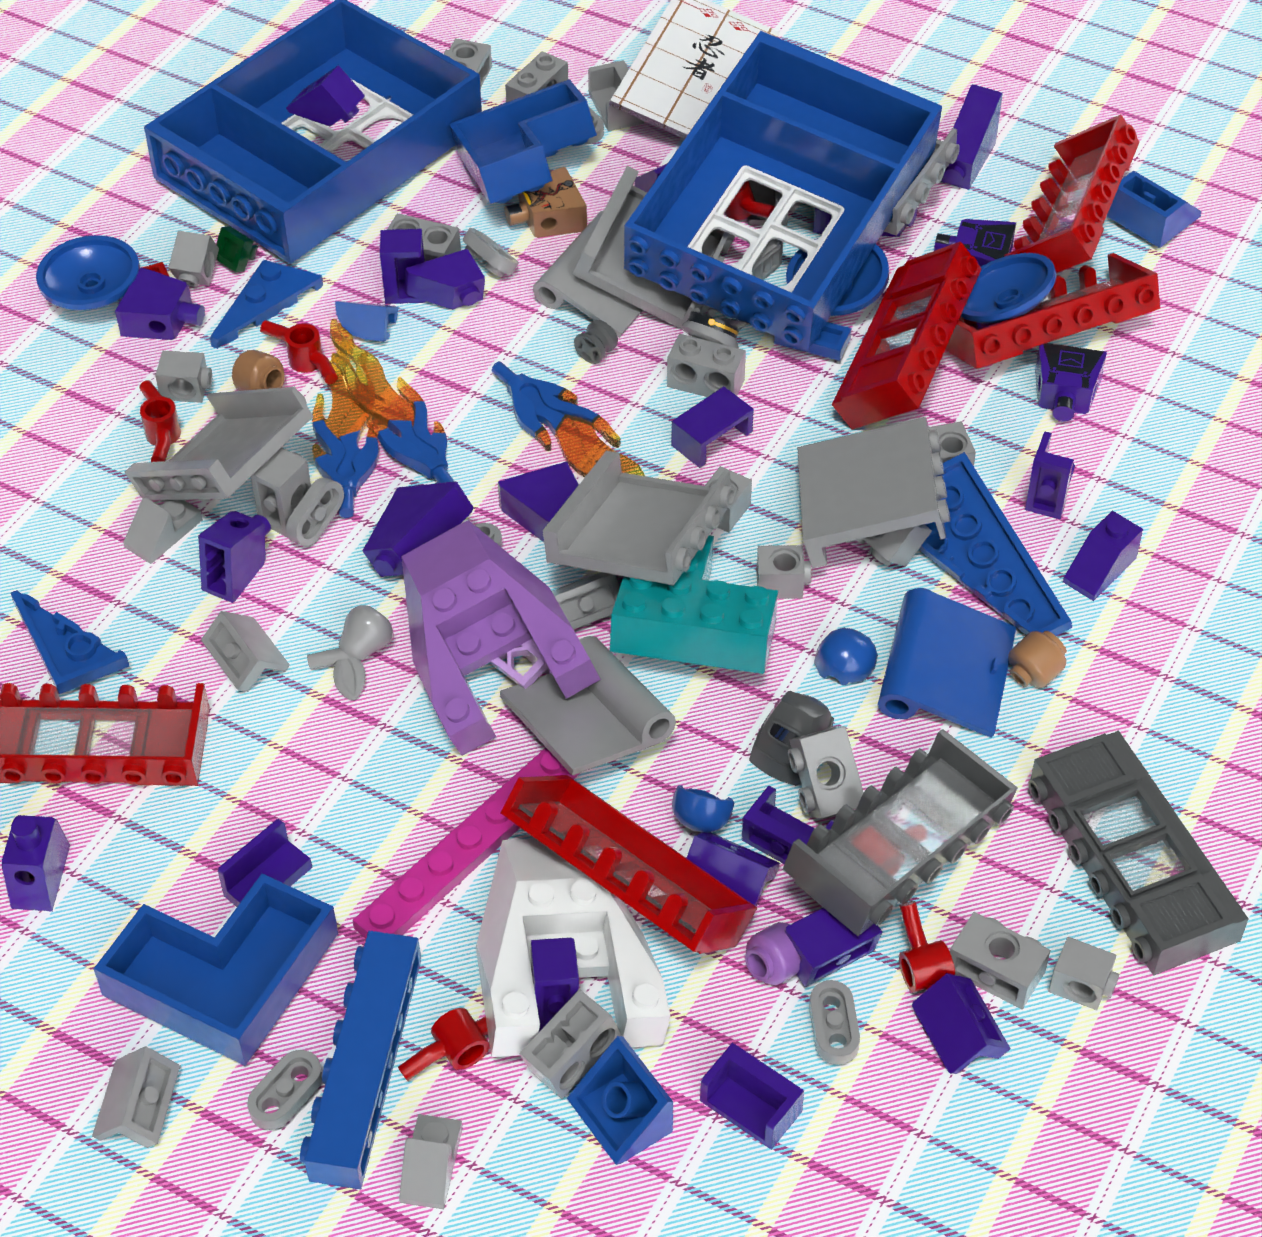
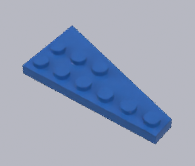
(989, 556)

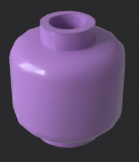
(772, 955)

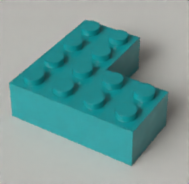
(695, 619)

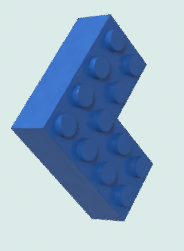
(510, 142)
(224, 986)

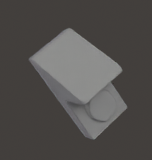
(160, 527)
(429, 1161)

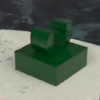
(235, 249)

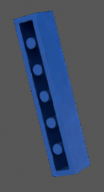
(362, 1060)

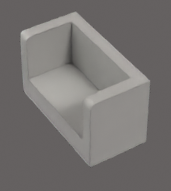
(602, 84)

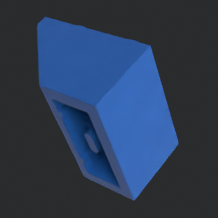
(1150, 210)

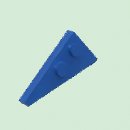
(263, 297)
(66, 650)

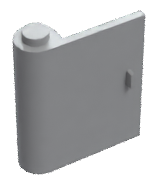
(560, 285)
(596, 723)

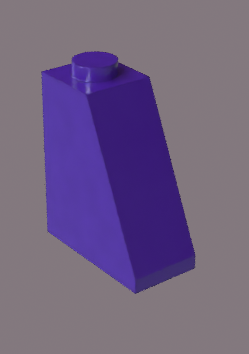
(976, 135)
(536, 496)
(411, 520)

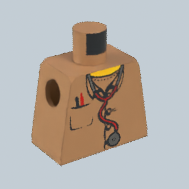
(552, 209)

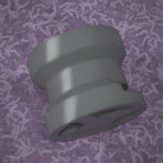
(595, 341)

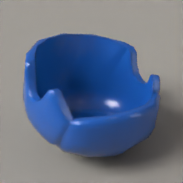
(846, 656)
(701, 810)

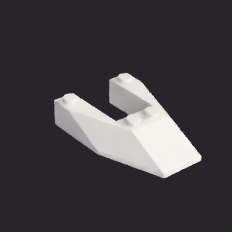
(548, 898)

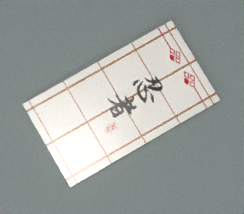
(685, 63)

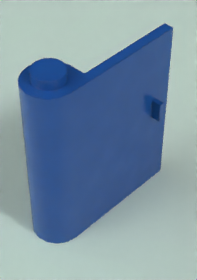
(947, 662)

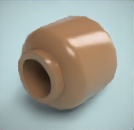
(257, 371)
(1037, 659)

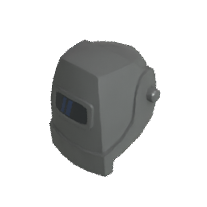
(790, 718)

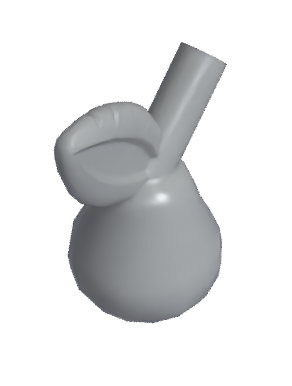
(362, 635)

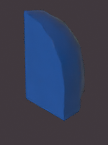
(366, 319)

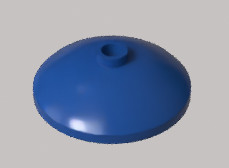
(87, 272)
(865, 287)
(1010, 288)

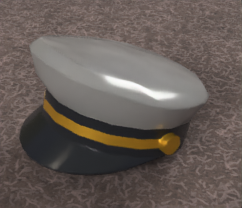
(713, 329)

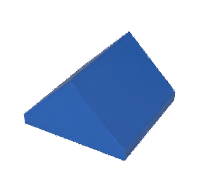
(623, 1103)

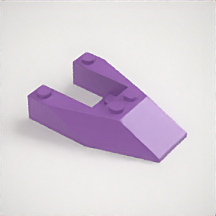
(469, 608)

